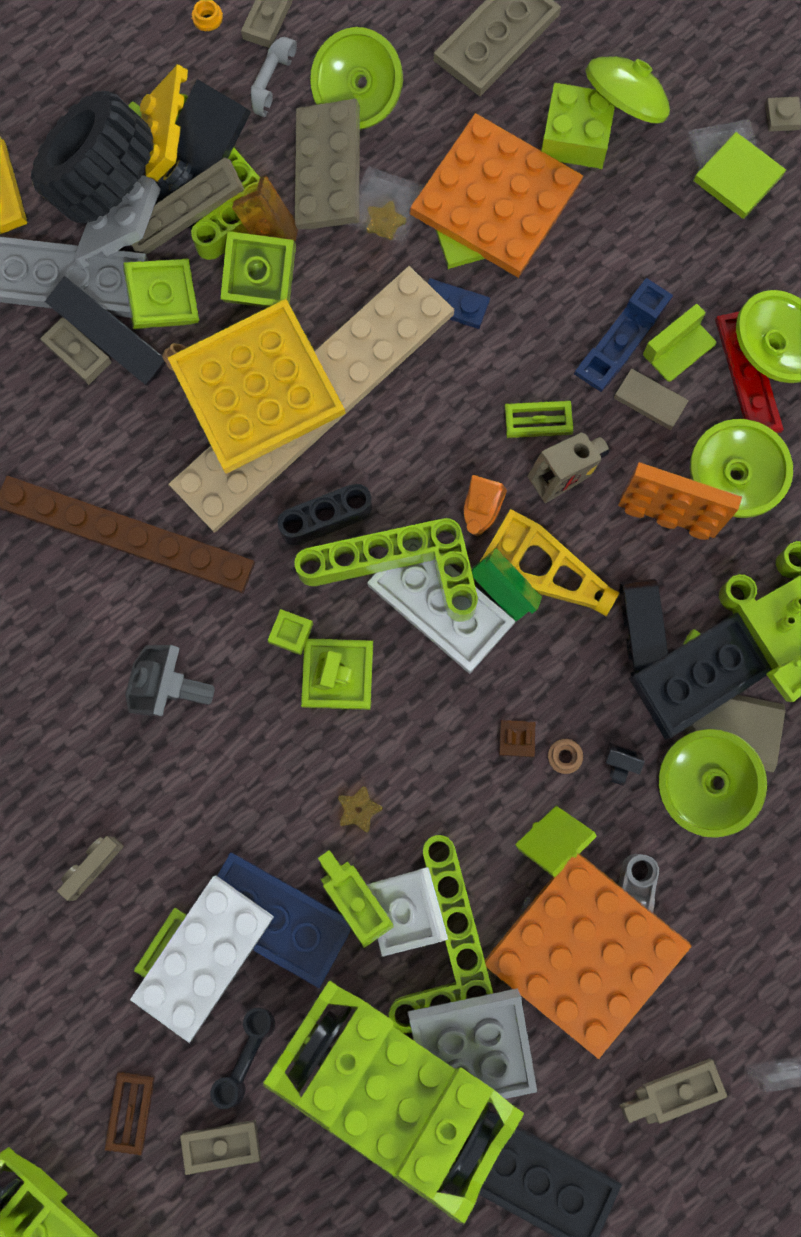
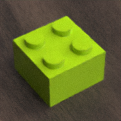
(578, 126)
(257, 269)

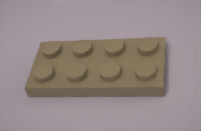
(494, 40)
(327, 164)

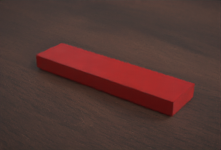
(750, 385)

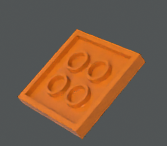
(678, 501)

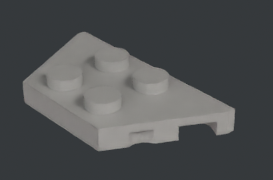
(121, 225)

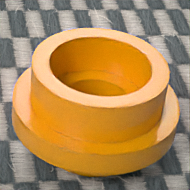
(204, 8)

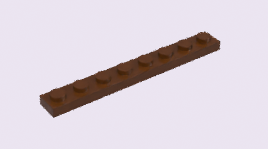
(126, 534)

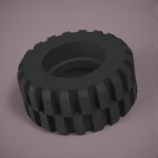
(92, 157)

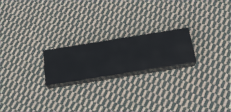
(106, 331)

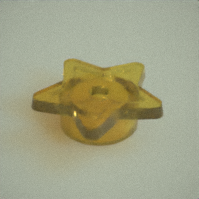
(388, 228)
(361, 819)

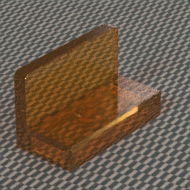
(265, 213)

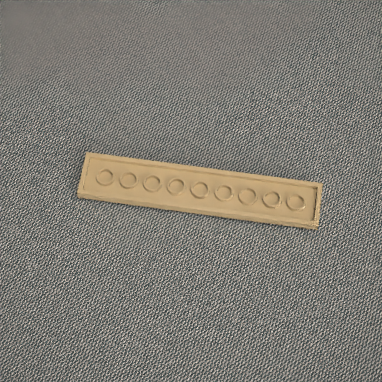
(355, 363)

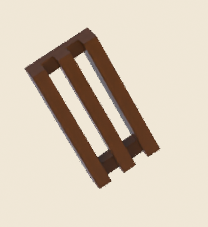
(135, 1080)

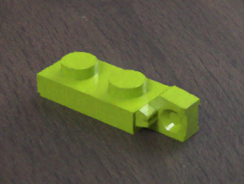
(354, 900)

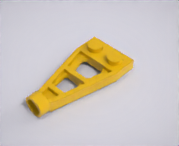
(520, 533)

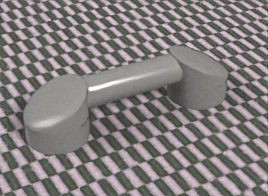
(277, 53)

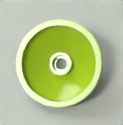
(355, 55)
(629, 87)
(772, 320)
(753, 452)
(689, 789)

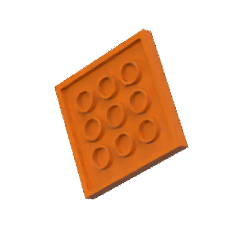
(496, 195)
(587, 954)

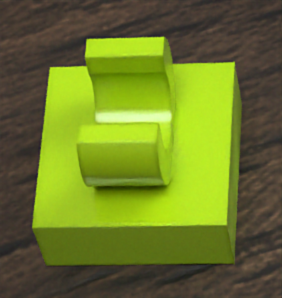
(290, 632)
(329, 671)

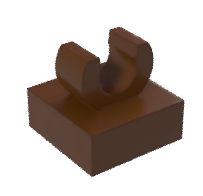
(517, 738)

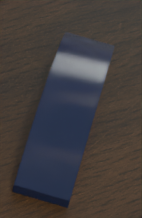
(624, 336)

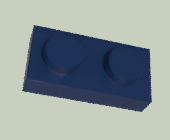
(467, 305)

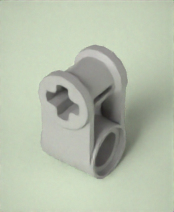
(643, 889)

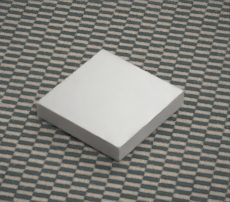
(413, 910)

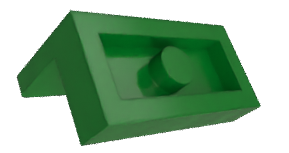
(506, 585)

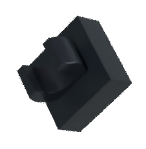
(623, 762)

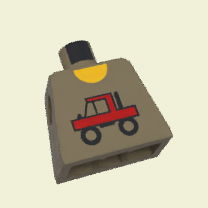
(570, 462)

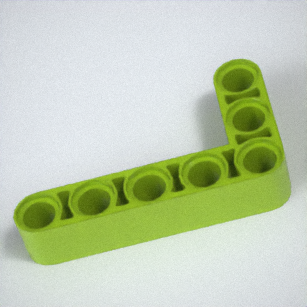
(216, 222)
(398, 557)
(456, 941)

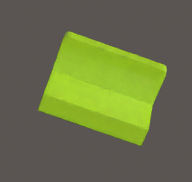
(679, 344)

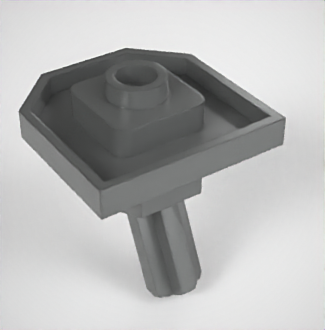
(155, 681)

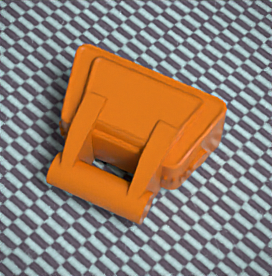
(483, 504)

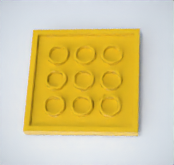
(256, 386)

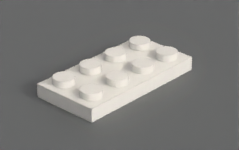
(418, 598)
(202, 958)

